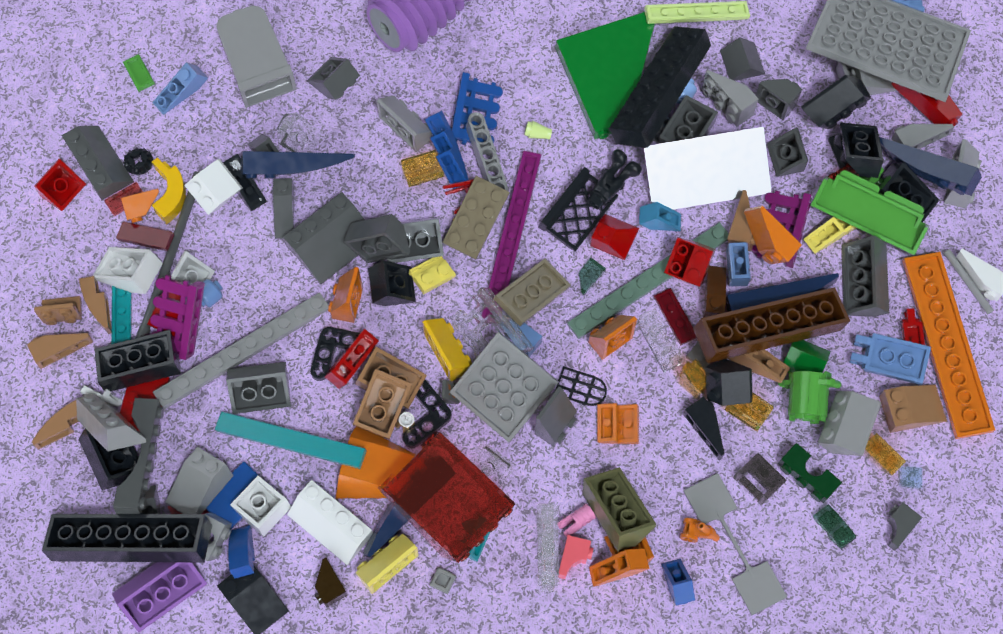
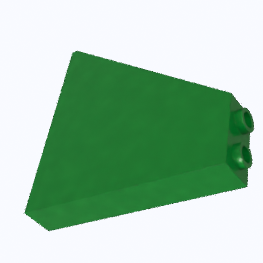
(605, 67)

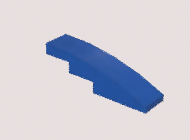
(447, 148)

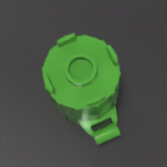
(809, 395)

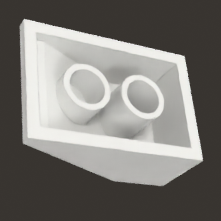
(128, 269)

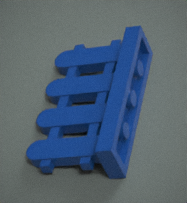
(472, 103)

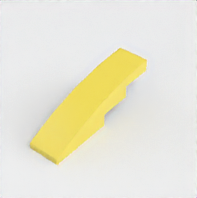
(827, 234)

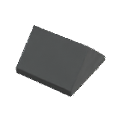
(742, 60)
(788, 153)

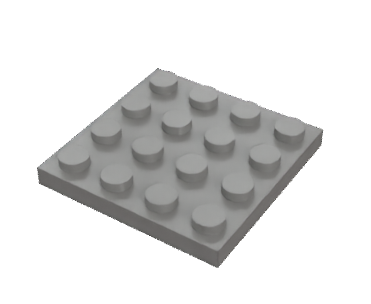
(504, 387)

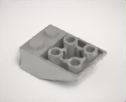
(873, 83)
(730, 96)

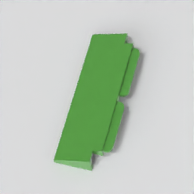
(862, 206)

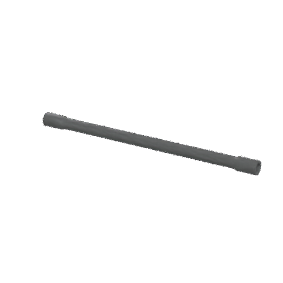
(144, 329)

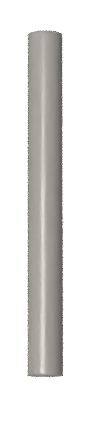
(968, 281)

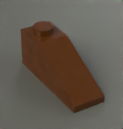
(715, 291)

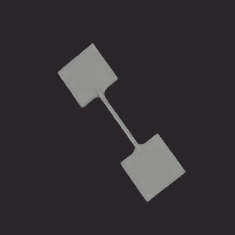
(757, 584)

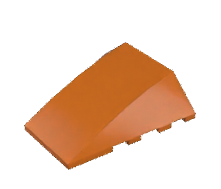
(378, 464)

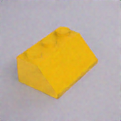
(446, 347)

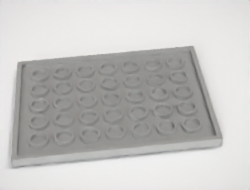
(892, 43)

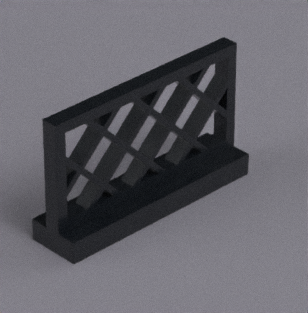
(563, 204)

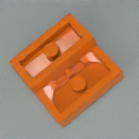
(617, 424)

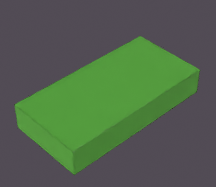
(138, 73)

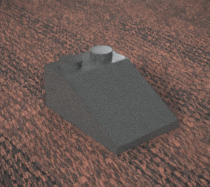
(556, 418)

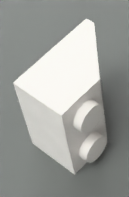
(213, 186)
(261, 505)

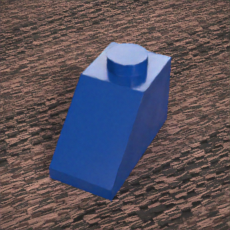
(678, 582)

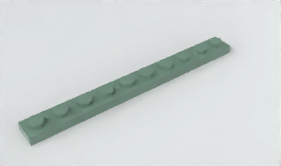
(636, 288)

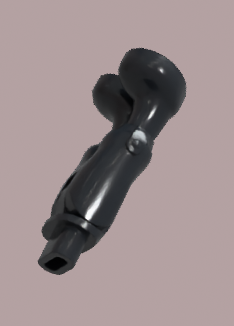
(607, 184)

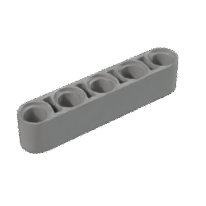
(483, 148)

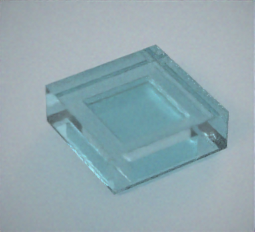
(911, 477)

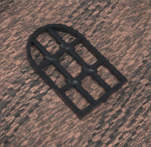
(590, 386)

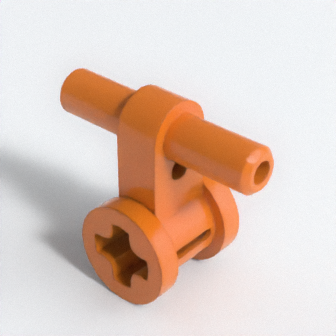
(696, 529)

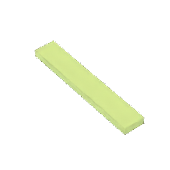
(696, 12)

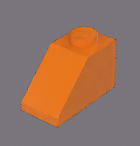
(138, 205)

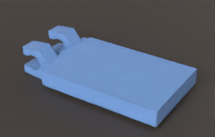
(892, 357)

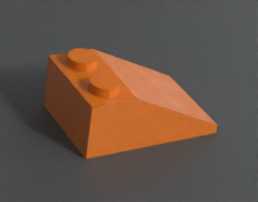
(771, 236)
(347, 296)
(613, 335)

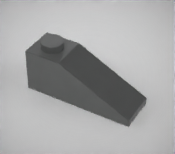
(283, 206)

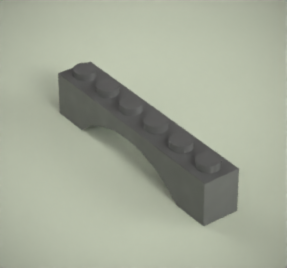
(131, 493)

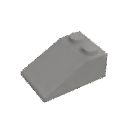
(198, 482)

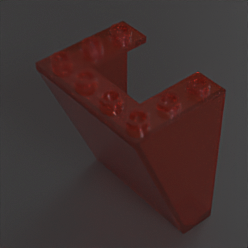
(447, 498)

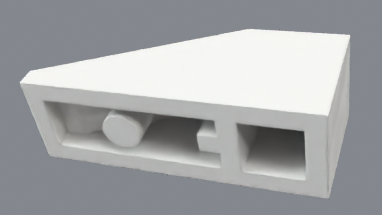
(985, 276)

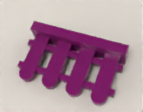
(788, 219)
(187, 307)

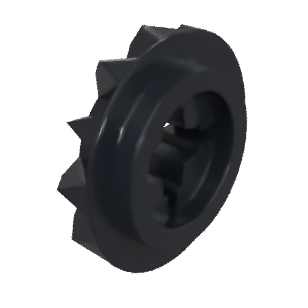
(141, 167)

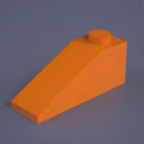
(619, 566)

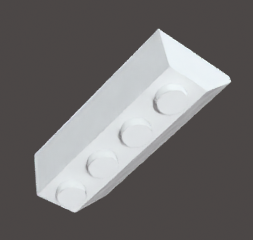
(329, 522)

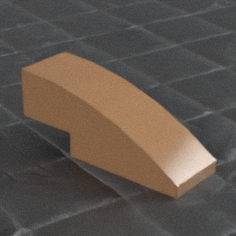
(96, 302)
(57, 426)

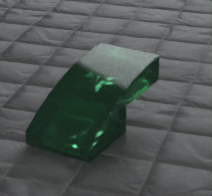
(835, 526)

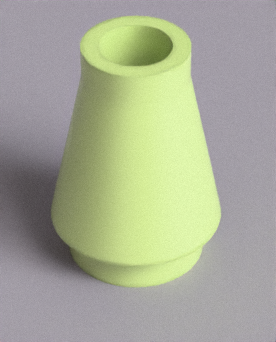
(537, 131)

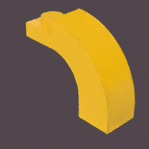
(172, 201)

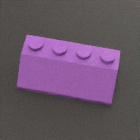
(157, 591)

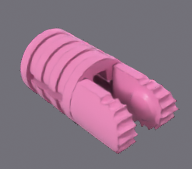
(579, 518)

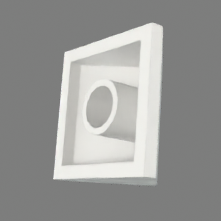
(191, 269)

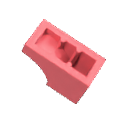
(575, 552)

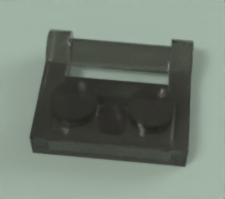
(764, 474)

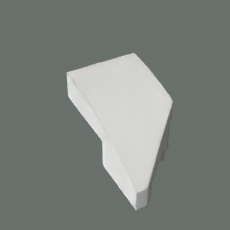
(106, 396)

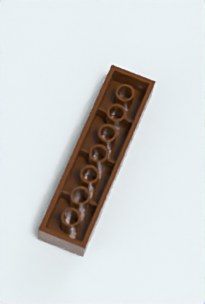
(770, 324)

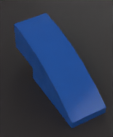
(241, 552)

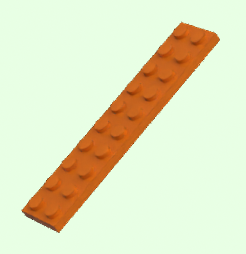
(949, 345)

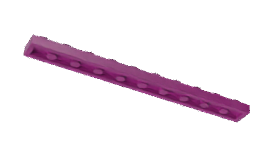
(514, 224)

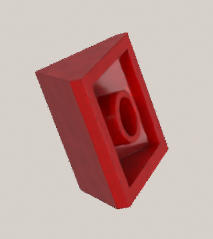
(59, 185)

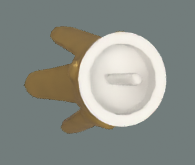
(406, 420)

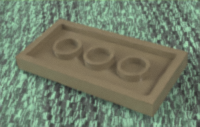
(476, 217)
(532, 292)

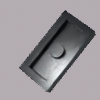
(837, 148)

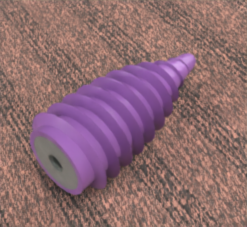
(409, 22)

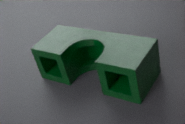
(795, 464)

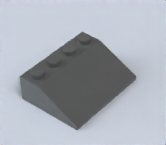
(320, 238)

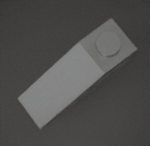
(921, 134)

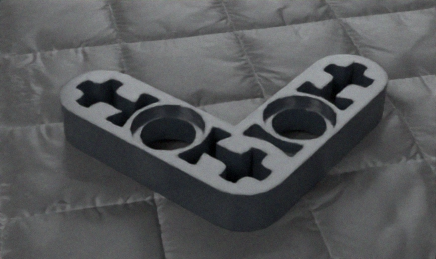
(330, 345)
(432, 417)

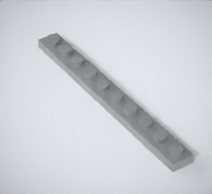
(241, 351)

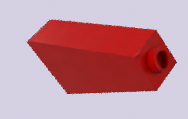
(935, 110)

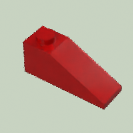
(351, 359)

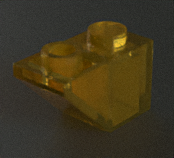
(693, 378)

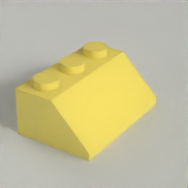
(387, 563)

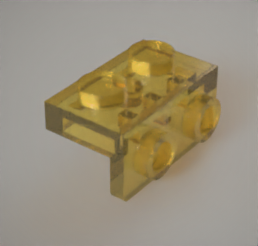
(421, 168)
(752, 413)

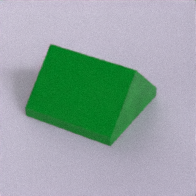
(806, 357)

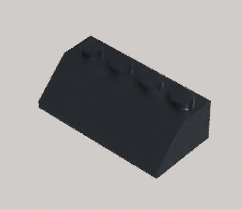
(137, 361)

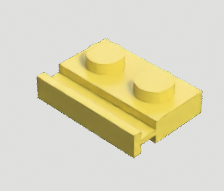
(432, 274)

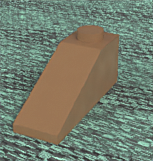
(740, 229)
(52, 348)
(763, 364)

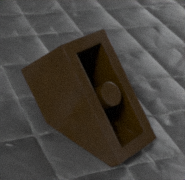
(328, 585)

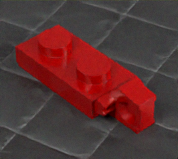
(912, 328)

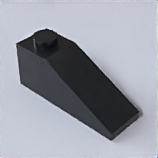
(250, 192)
(704, 421)

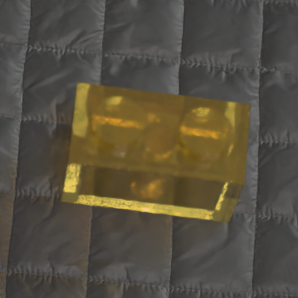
(884, 454)

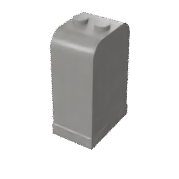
(255, 55)

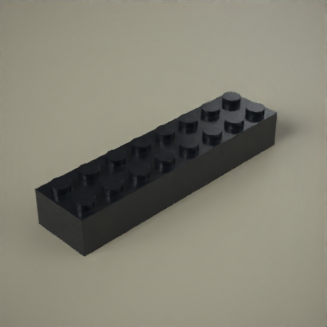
(660, 87)
(127, 538)

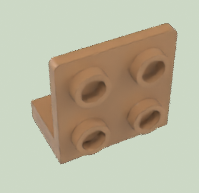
(60, 310)

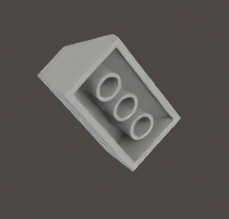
(106, 423)

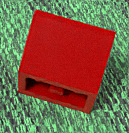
(689, 261)

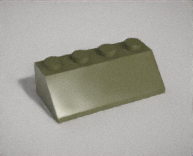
(618, 508)

